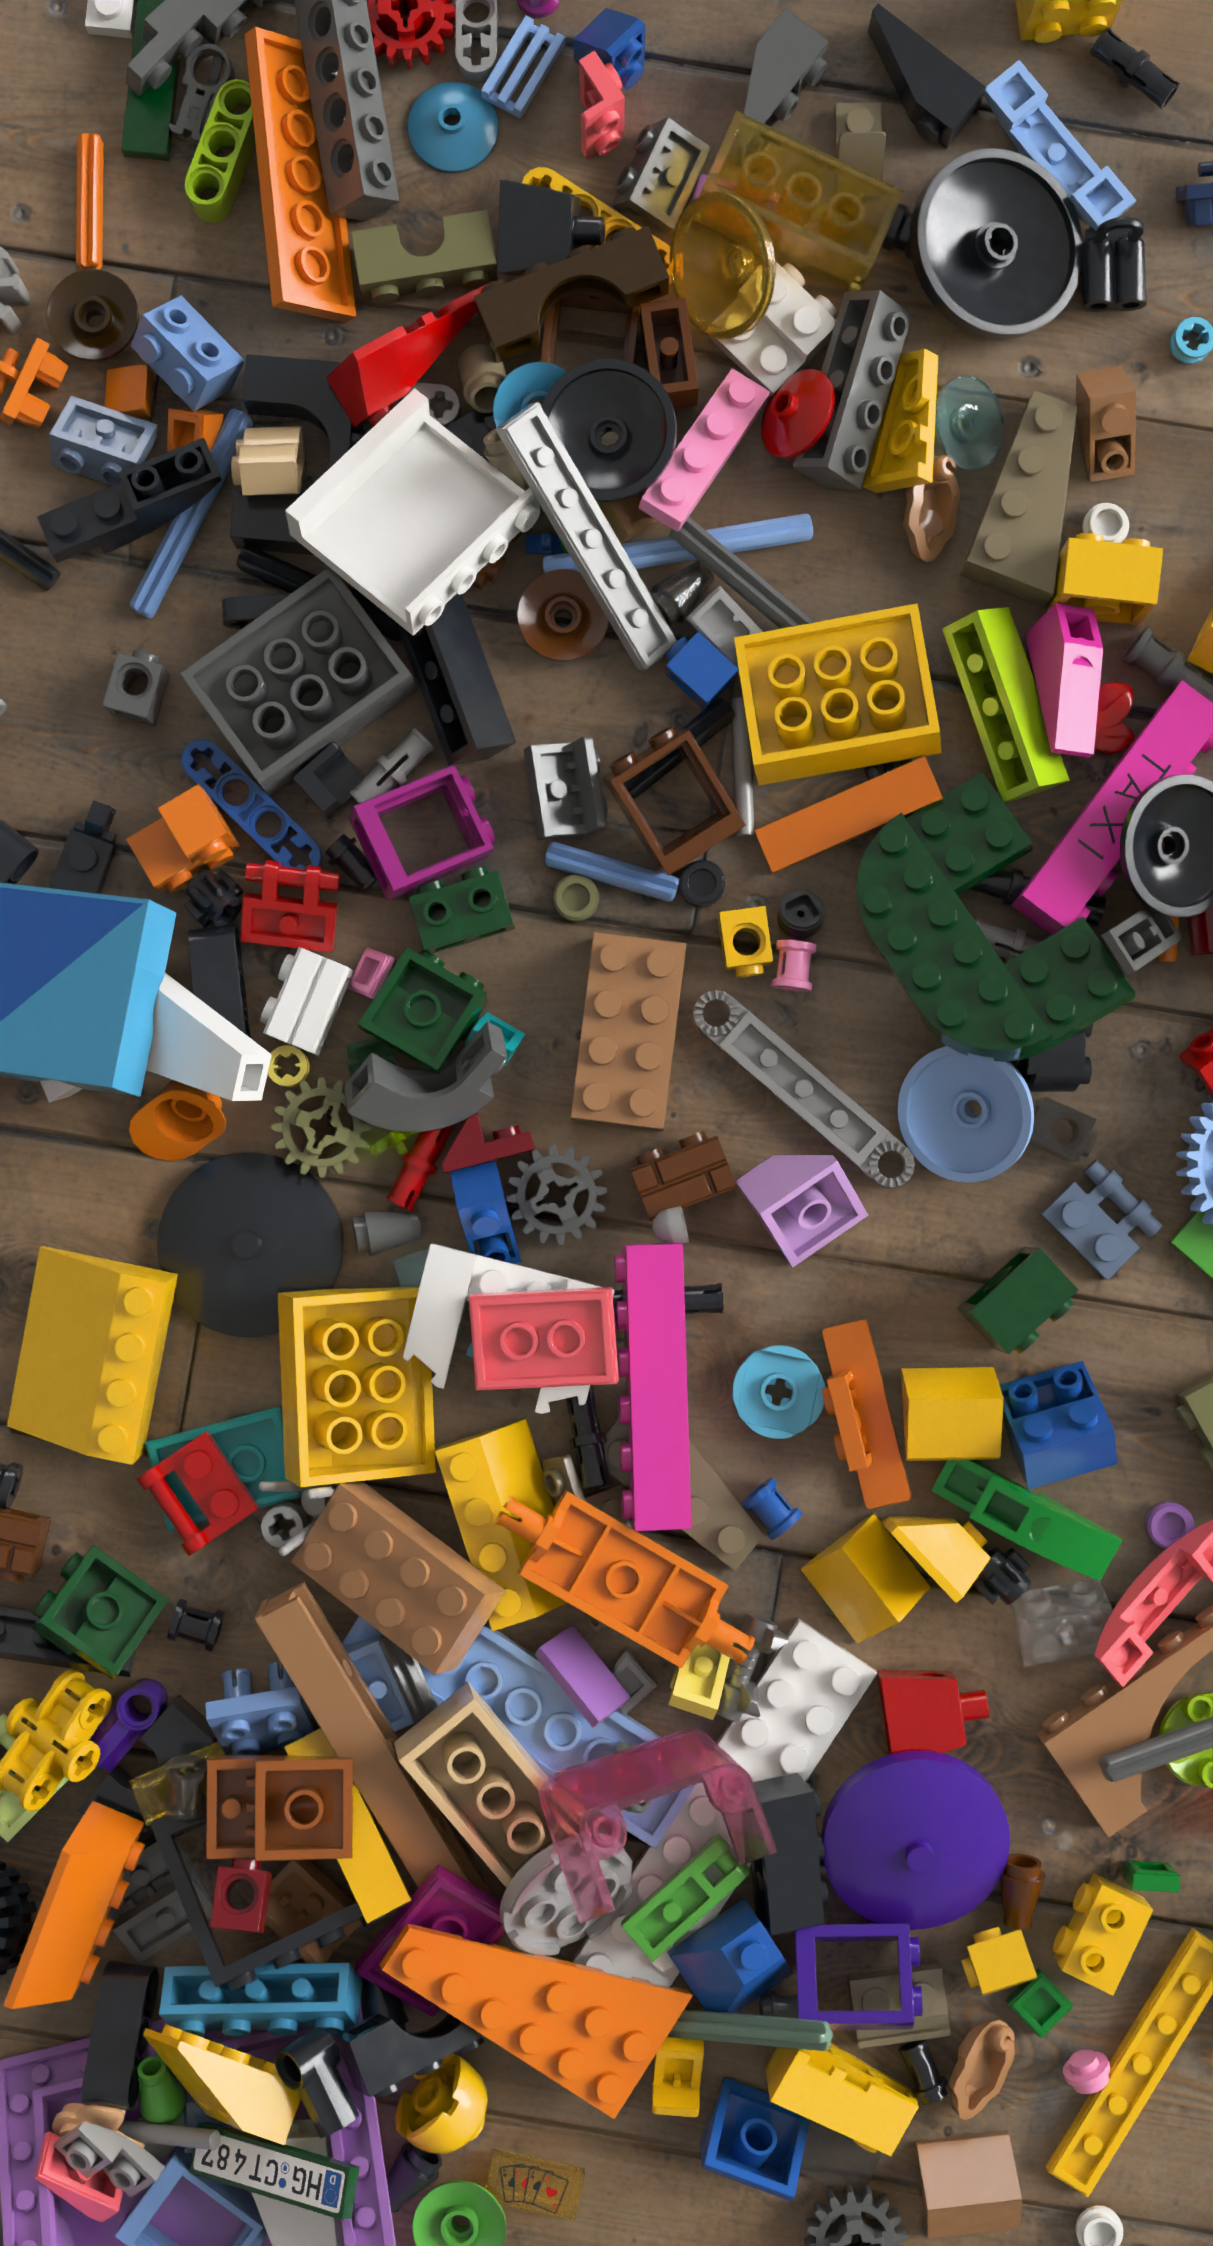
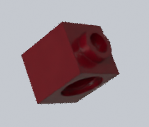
(251, 1918)

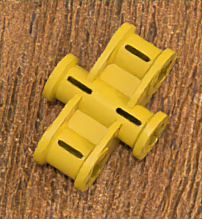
(53, 1729)

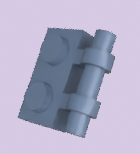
(1090, 1230)

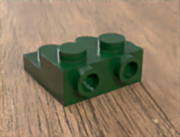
(424, 1009)
(98, 1611)

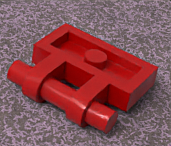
(288, 920)

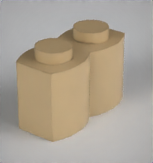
(269, 461)

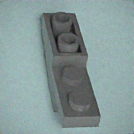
(178, 29)

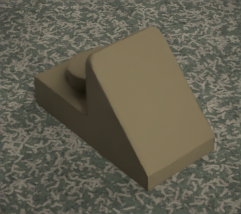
(860, 136)

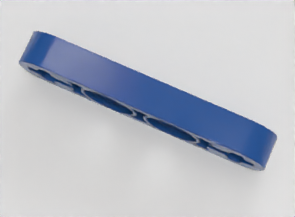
(253, 808)

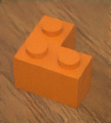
(184, 840)

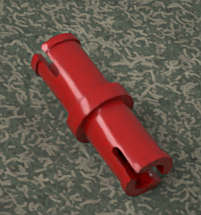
(418, 1167)

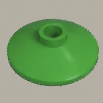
(435, 2212)

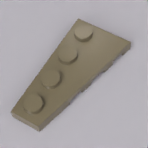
(716, 1514)

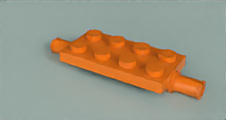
(624, 1579)

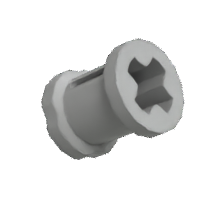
(289, 1510)

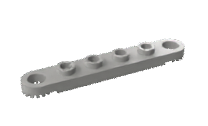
(803, 1089)

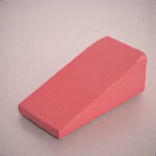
(92, 2196)

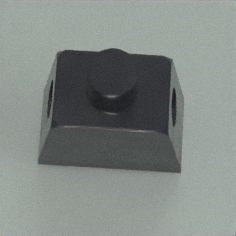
(541, 227)

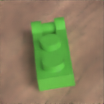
(684, 1898)

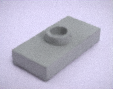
(721, 620)

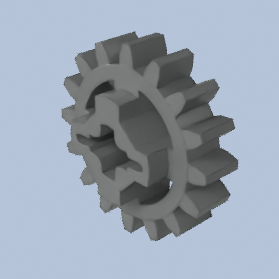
(547, 1175)
(853, 2221)

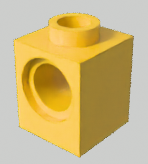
(745, 920)

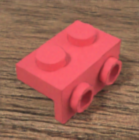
(604, 104)

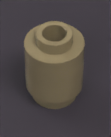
(480, 376)

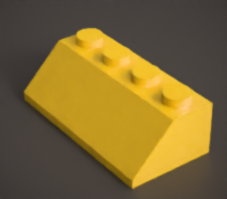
(479, 1480)

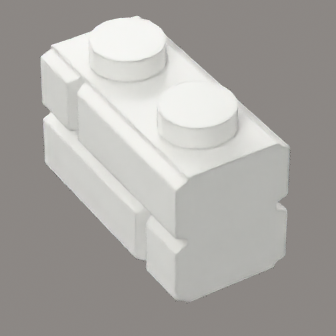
(306, 1000)

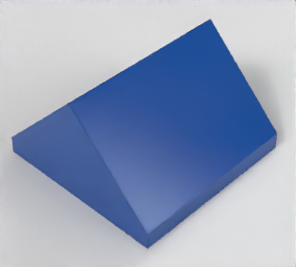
(754, 2140)

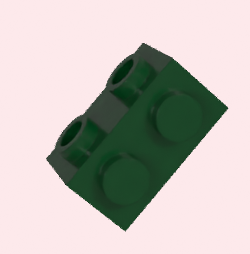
(461, 910)

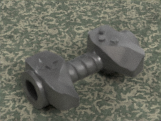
(738, 1692)

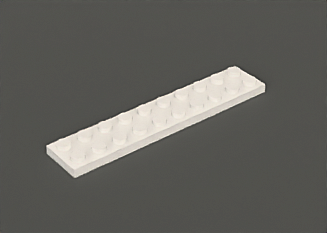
(802, 1707)

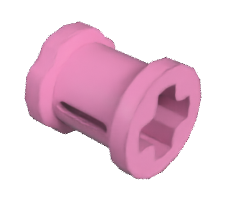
(793, 966)

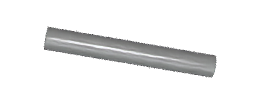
(742, 768)
(171, 2135)

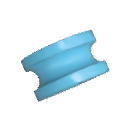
(1179, 348)

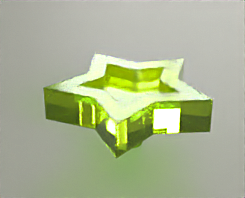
(392, 1140)

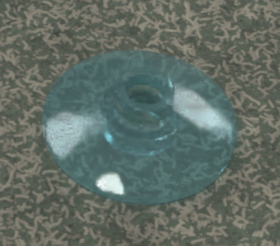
(969, 422)

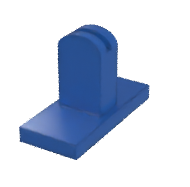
(543, 544)

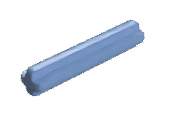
(611, 871)

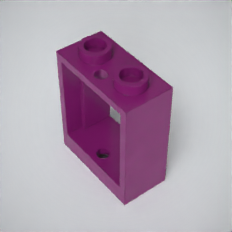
(380, 850)

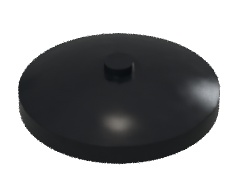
(996, 244)
(243, 1236)

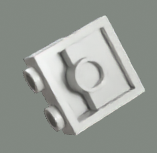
(787, 335)

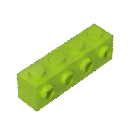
(1004, 703)

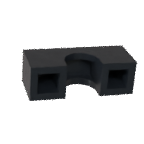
(175, 1733)

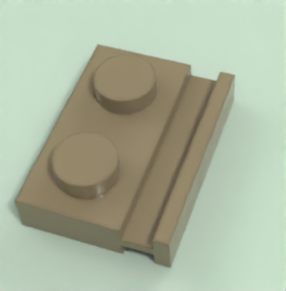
(881, 1993)

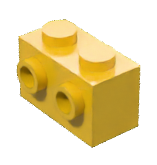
(1101, 1933)

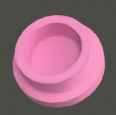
(1087, 2071)

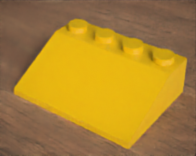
(838, 694)
(92, 1354)
(347, 1390)

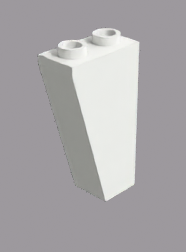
(204, 1048)

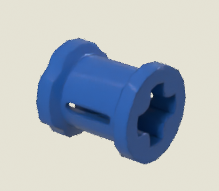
(772, 1508)

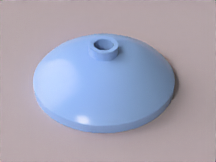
(945, 1131)

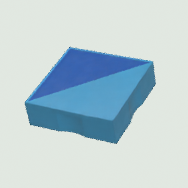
(79, 986)

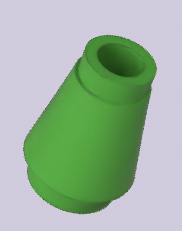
(159, 2092)

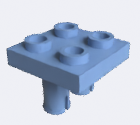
(262, 1720)

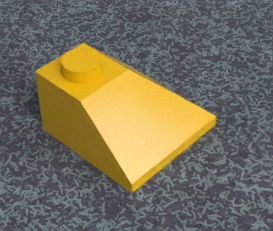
(943, 1548)

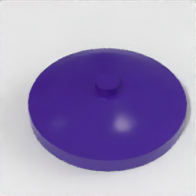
(915, 1839)

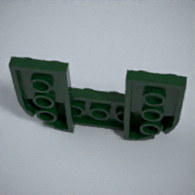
(942, 957)

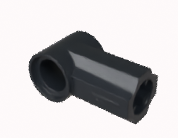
(311, 2069)

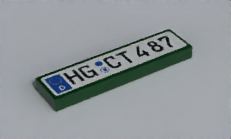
(278, 2172)

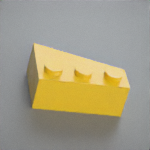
(842, 2095)

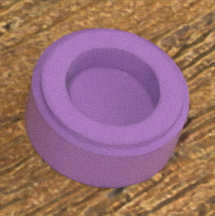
(1168, 1523)

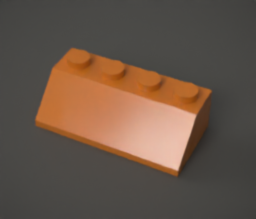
(77, 1908)

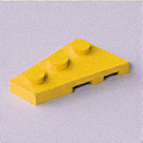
(906, 433)

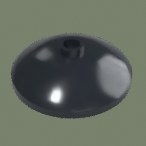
(621, 400)
(1180, 876)

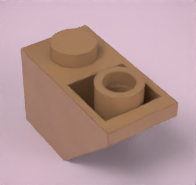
(1106, 422)

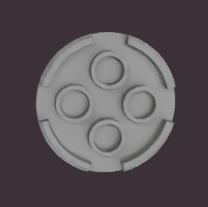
(540, 1910)

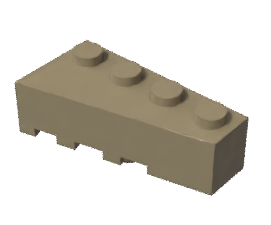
(1024, 516)

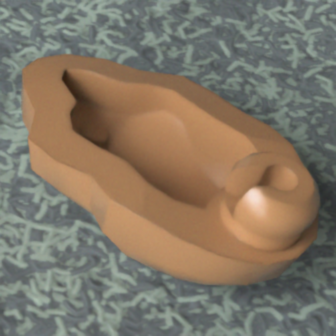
(932, 510)
(981, 2066)

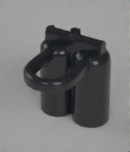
(1114, 266)

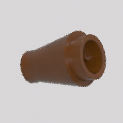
(1021, 1889)

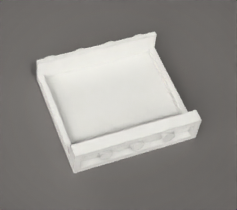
(411, 515)

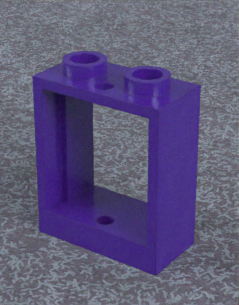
(908, 1957)

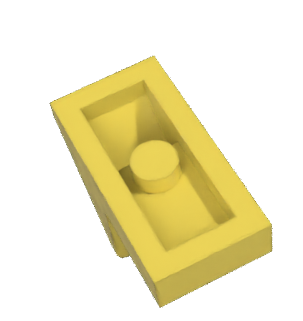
(699, 1682)

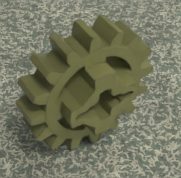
(301, 1119)

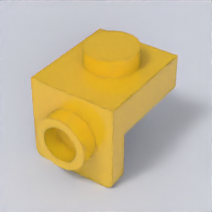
(677, 2077)

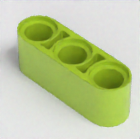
(218, 172)

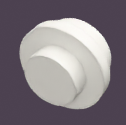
(1107, 521)
(1099, 2227)

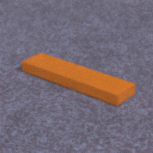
(848, 815)

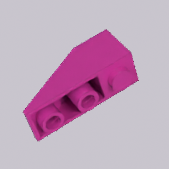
(1067, 674)

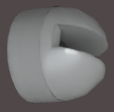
(670, 1226)

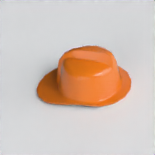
(177, 1122)

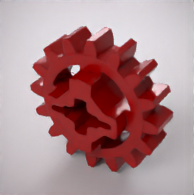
(426, 27)

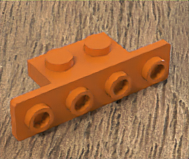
(863, 1415)

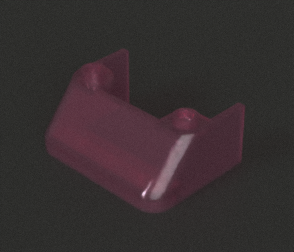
(587, 1802)

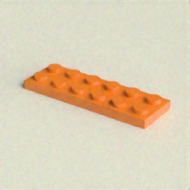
(303, 242)

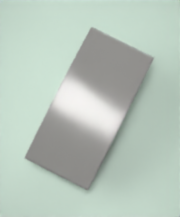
(96, 2148)

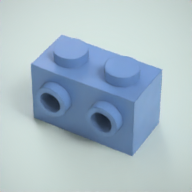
(187, 353)

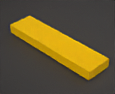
(371, 1868)

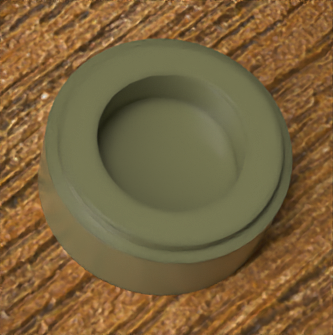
(576, 898)

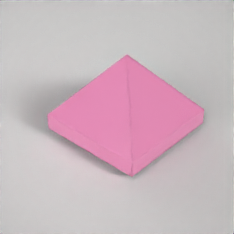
(371, 972)

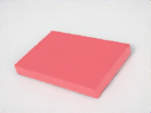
(543, 1338)

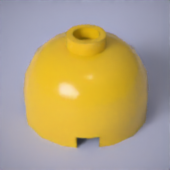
(444, 2107)

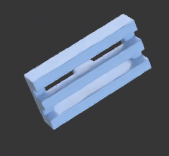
(540, 36)

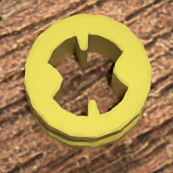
(288, 1051)

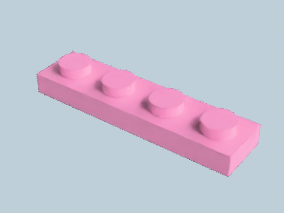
(704, 450)

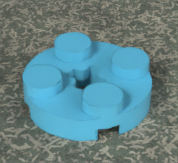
(793, 1413)

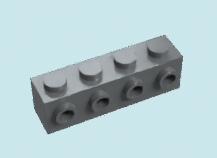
(862, 368)

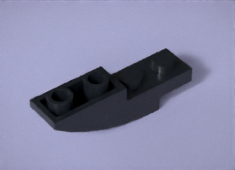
(136, 506)

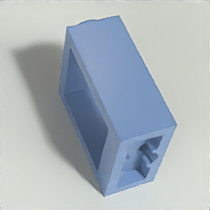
(137, 2230)

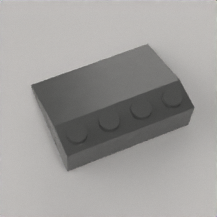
(300, 680)

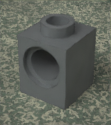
(142, 707)

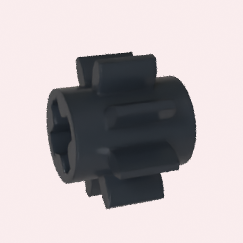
(213, 898)
(1003, 1576)

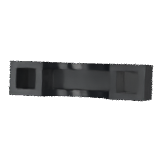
(384, 2054)

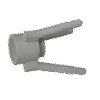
(313, 1502)

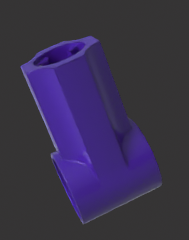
(126, 1724)

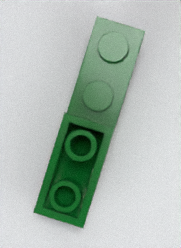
(1027, 1517)

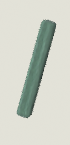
(753, 2030)

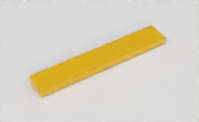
(1137, 2066)

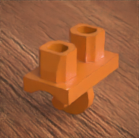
(38, 366)

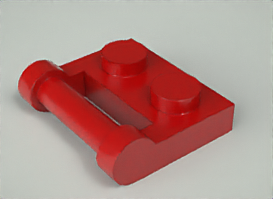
(212, 1485)

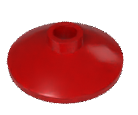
(798, 413)

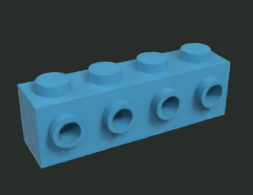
(276, 2002)

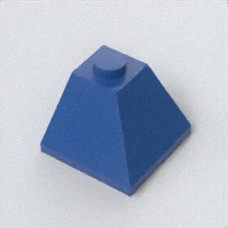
(730, 1960)

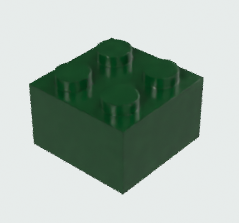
(1019, 1301)

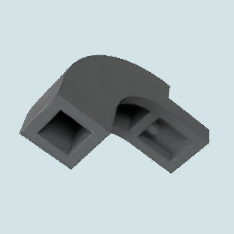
(422, 1099)

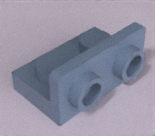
(99, 441)

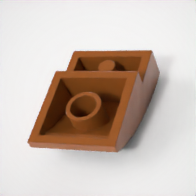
(279, 1807)

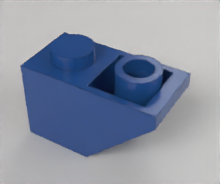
(616, 40)
(485, 1212)

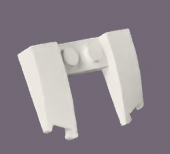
(441, 1299)

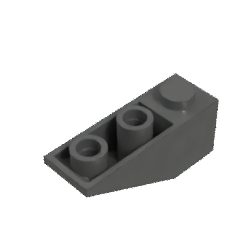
(782, 66)

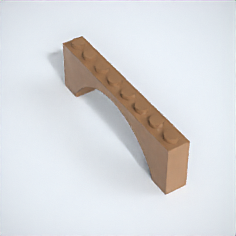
(1118, 1718)

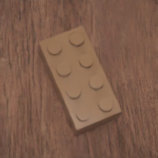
(628, 1031)
(398, 1577)

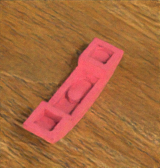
(1151, 1600)

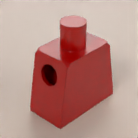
(926, 1710)

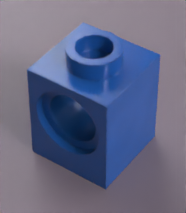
(700, 670)

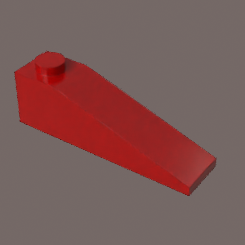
(391, 365)

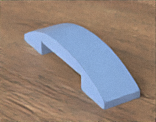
(1041, 136)

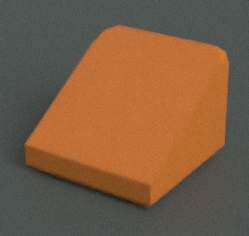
(130, 390)
(190, 425)

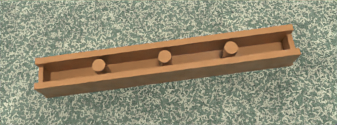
(361, 1732)

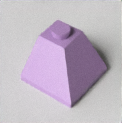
(802, 1202)

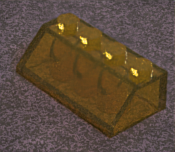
(813, 204)

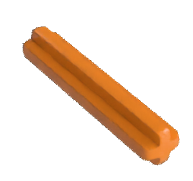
(89, 201)

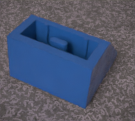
(1057, 1425)

